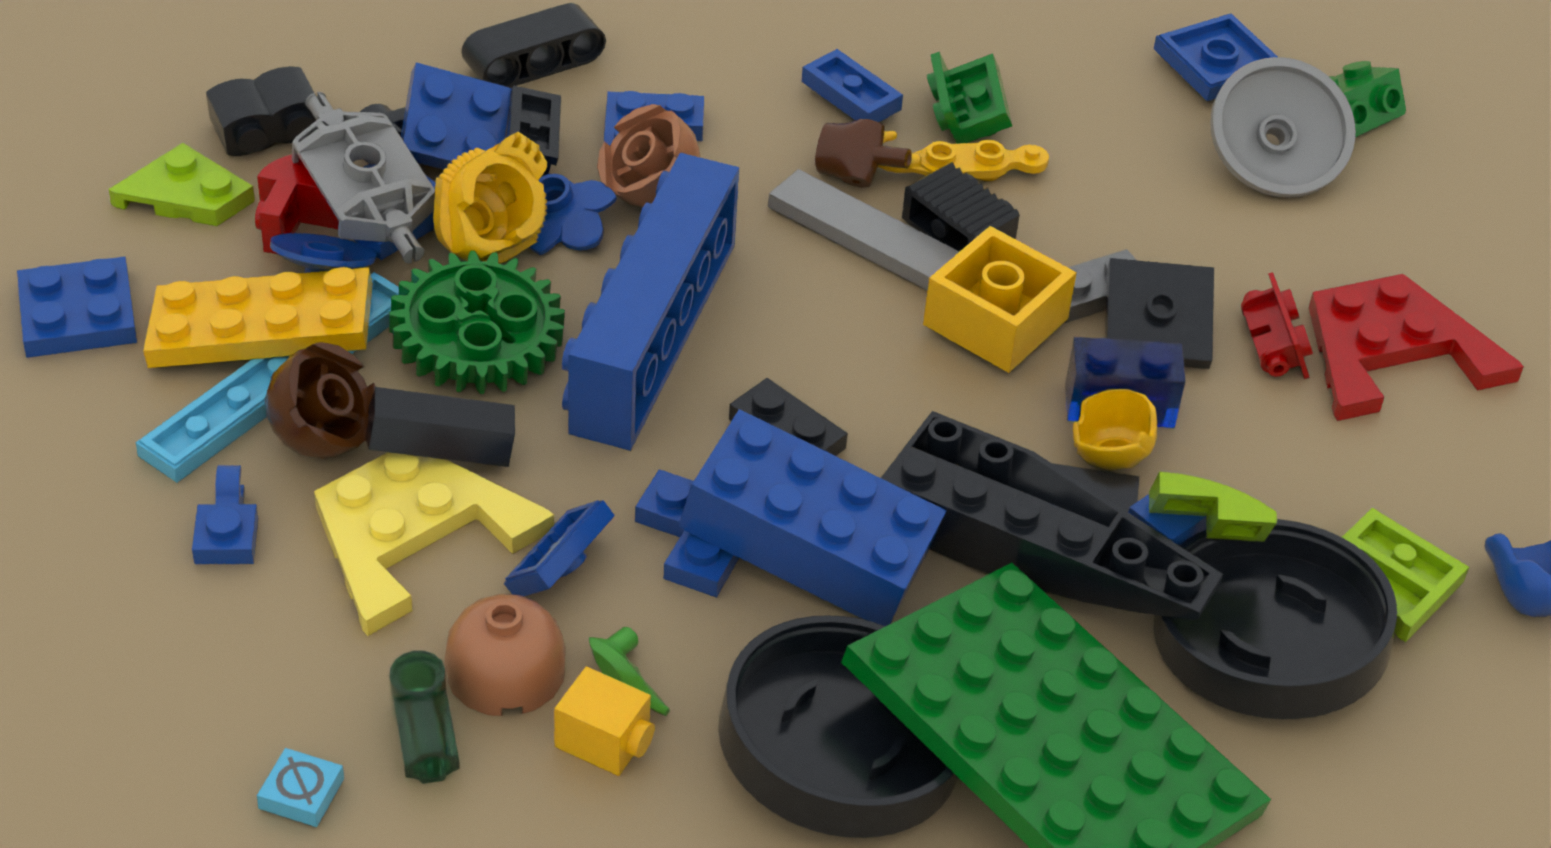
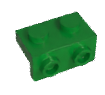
(1372, 93)
(969, 98)

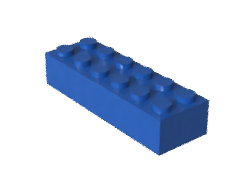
(650, 302)

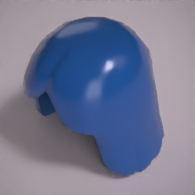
(1523, 574)

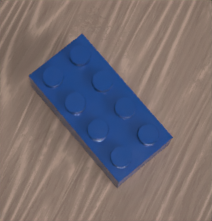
(811, 518)

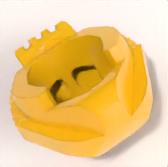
(492, 200)

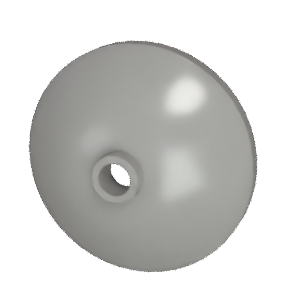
(1298, 108)

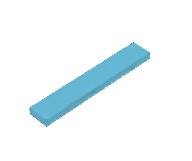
(233, 405)

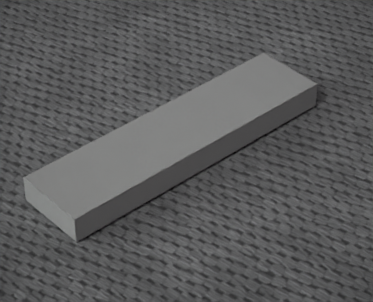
(860, 227)

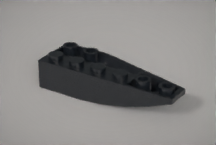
(1058, 531)

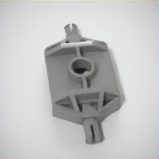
(369, 202)

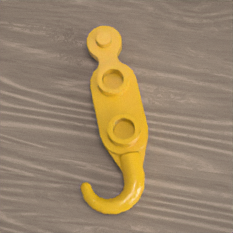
(982, 160)

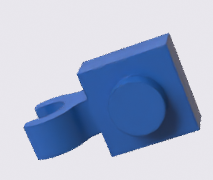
(229, 527)

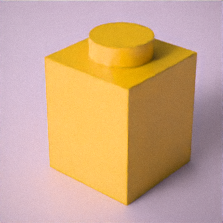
(603, 721)

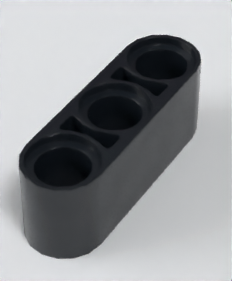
(534, 46)

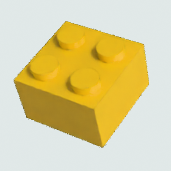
(999, 298)

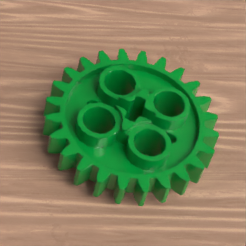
(476, 322)

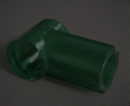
(423, 716)

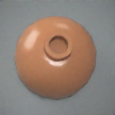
(642, 150)
(505, 655)

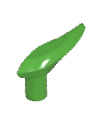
(612, 661)

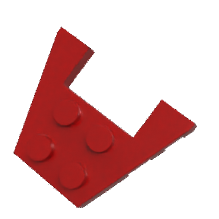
(1390, 325)

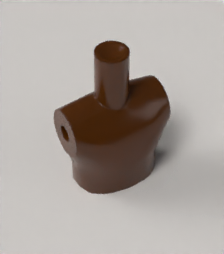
(856, 150)

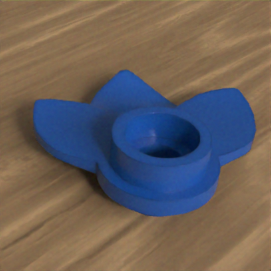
(573, 213)

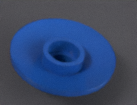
(321, 251)

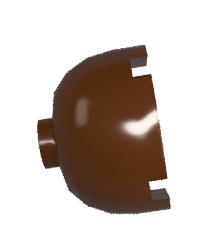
(319, 401)

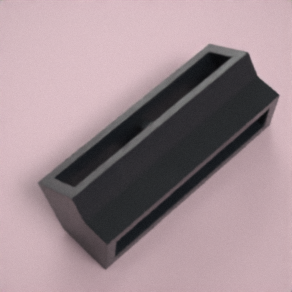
(440, 427)

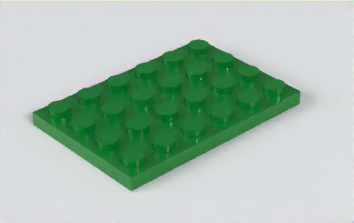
(1051, 723)

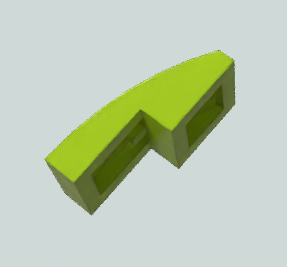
(1227, 510)

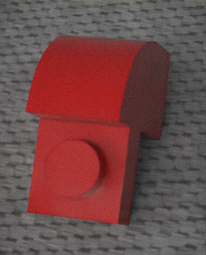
(289, 198)

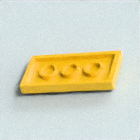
(258, 316)

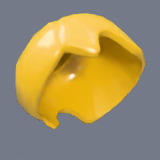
(1115, 429)

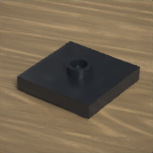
(1163, 306)

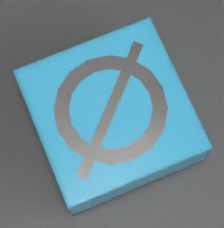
(300, 787)

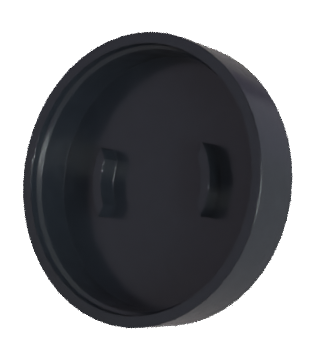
(1290, 627)
(819, 740)

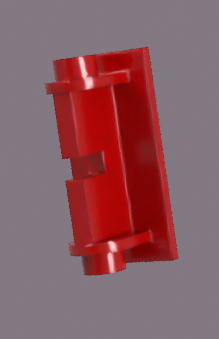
(1285, 344)

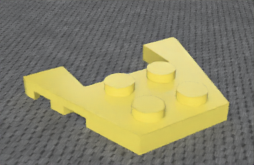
(403, 506)

